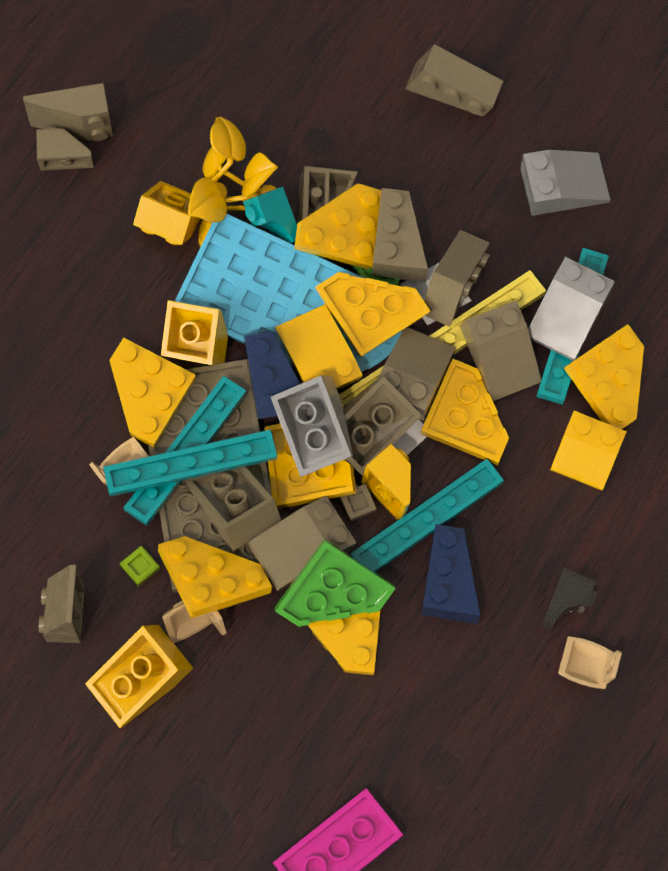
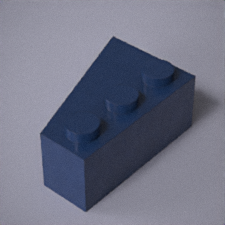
(268, 371)
(450, 580)

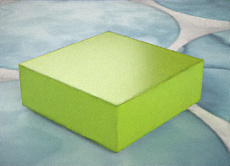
(139, 566)

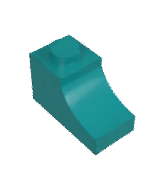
(273, 213)

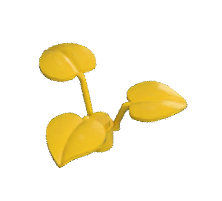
(255, 175)
(208, 195)

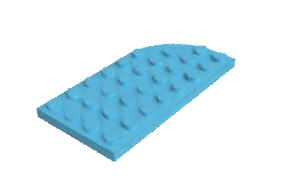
(261, 283)

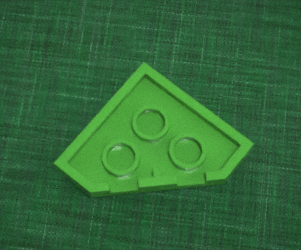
(333, 588)

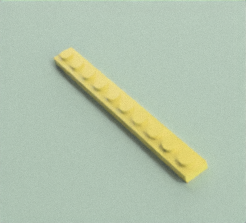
(523, 290)

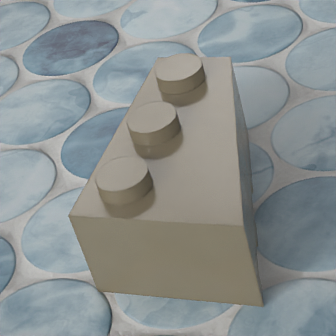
(454, 81)
(320, 187)
(398, 241)
(456, 276)

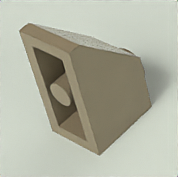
(61, 150)

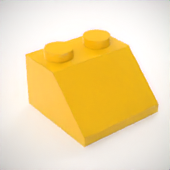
(165, 213)
(194, 333)
(588, 450)
(389, 480)

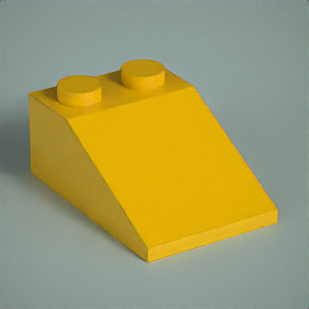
(318, 348)
(138, 674)

